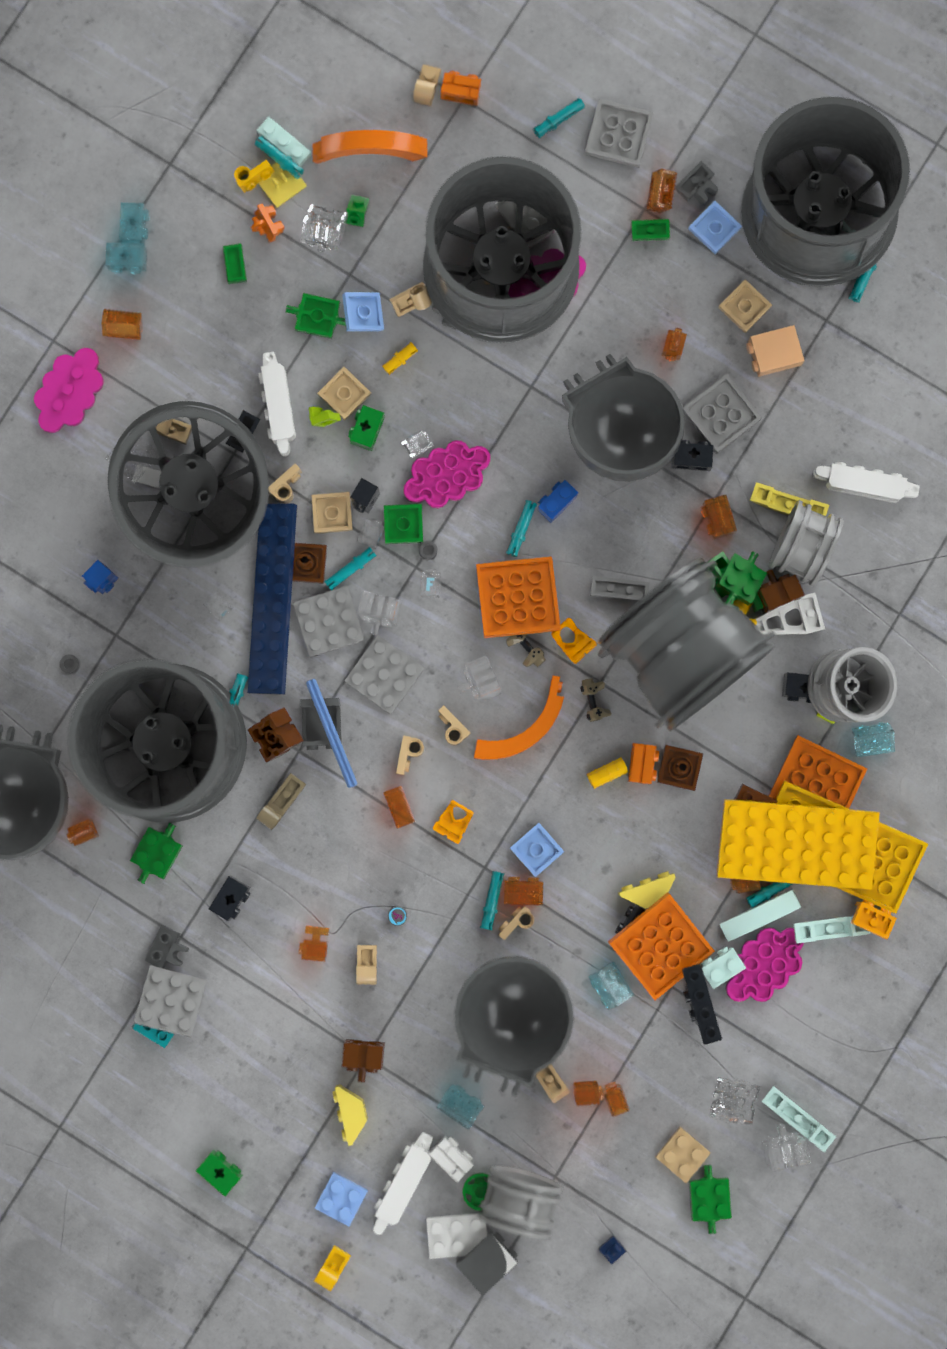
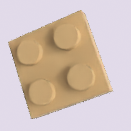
(745, 306)
(344, 393)
(332, 512)
(683, 1154)

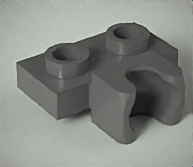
(697, 183)
(165, 948)

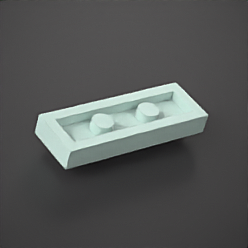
(284, 141)

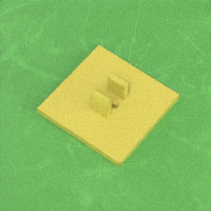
(281, 186)

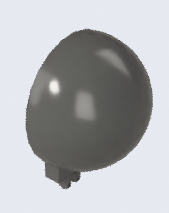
(623, 421)
(31, 795)
(512, 1019)

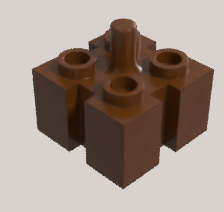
(780, 591)
(275, 734)
(363, 1057)

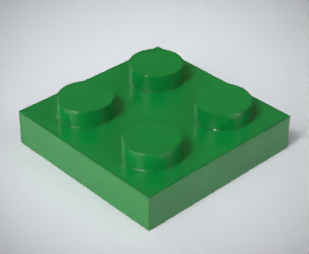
(403, 524)

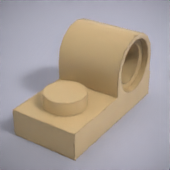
(426, 85)
(282, 483)
(447, 717)
(403, 763)
(552, 1083)

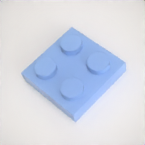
(715, 227)
(363, 311)
(537, 849)
(341, 1199)

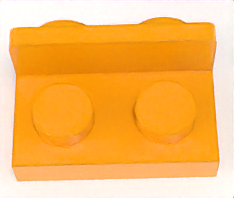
(873, 920)

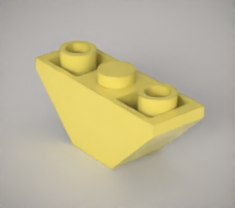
(648, 891)
(351, 1113)

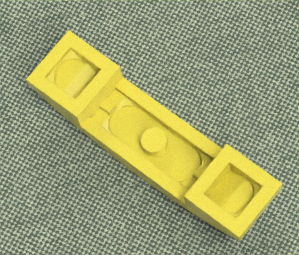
(781, 501)

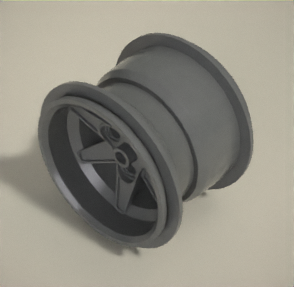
(685, 643)

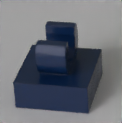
(612, 1249)

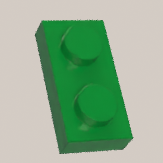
(650, 230)

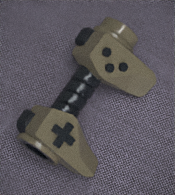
(535, 655)
(590, 688)

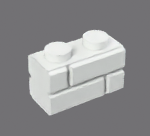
(451, 1157)

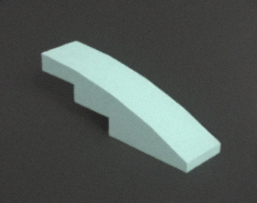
(760, 915)

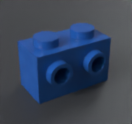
(557, 501)
(99, 578)

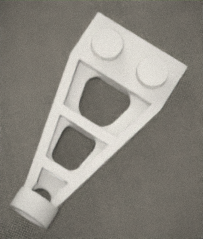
(809, 614)

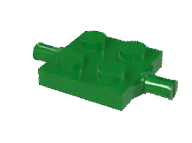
(317, 315)
(741, 579)
(156, 853)
(710, 1199)

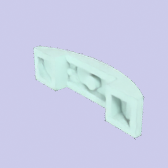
(826, 929)
(798, 1119)

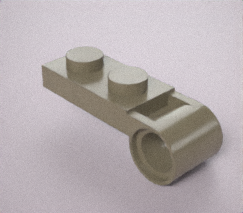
(281, 801)

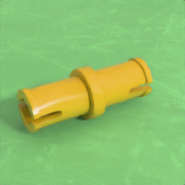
(400, 358)

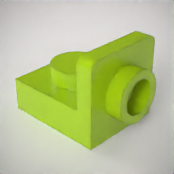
(322, 418)

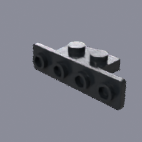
(701, 1004)

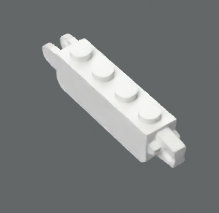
(278, 403)
(866, 483)
(403, 1184)

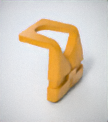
(582, 643)
(449, 826)

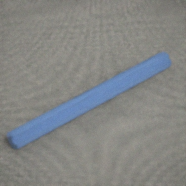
(331, 733)

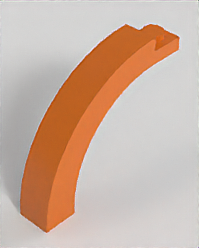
(370, 142)
(512, 746)

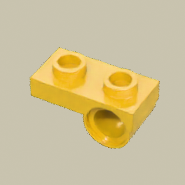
(256, 175)
(332, 1268)

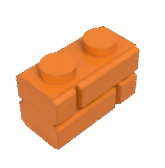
(461, 88)
(642, 764)

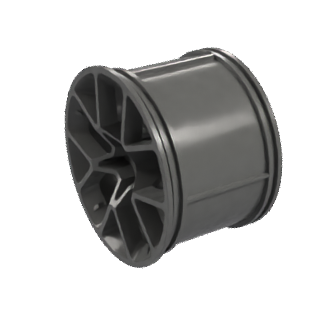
(822, 197)
(502, 254)
(188, 485)
(158, 742)

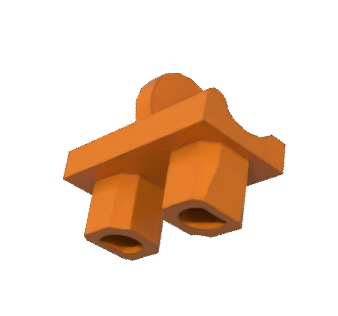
(264, 224)

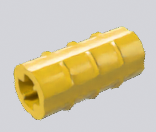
(607, 773)

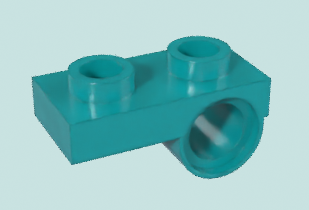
(160, 1037)

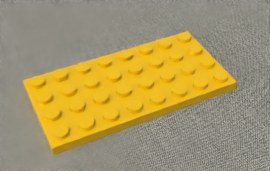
(797, 844)
(895, 855)

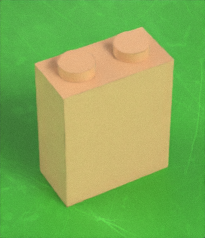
(775, 351)

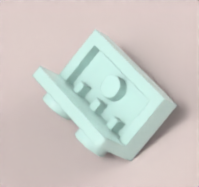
(722, 967)

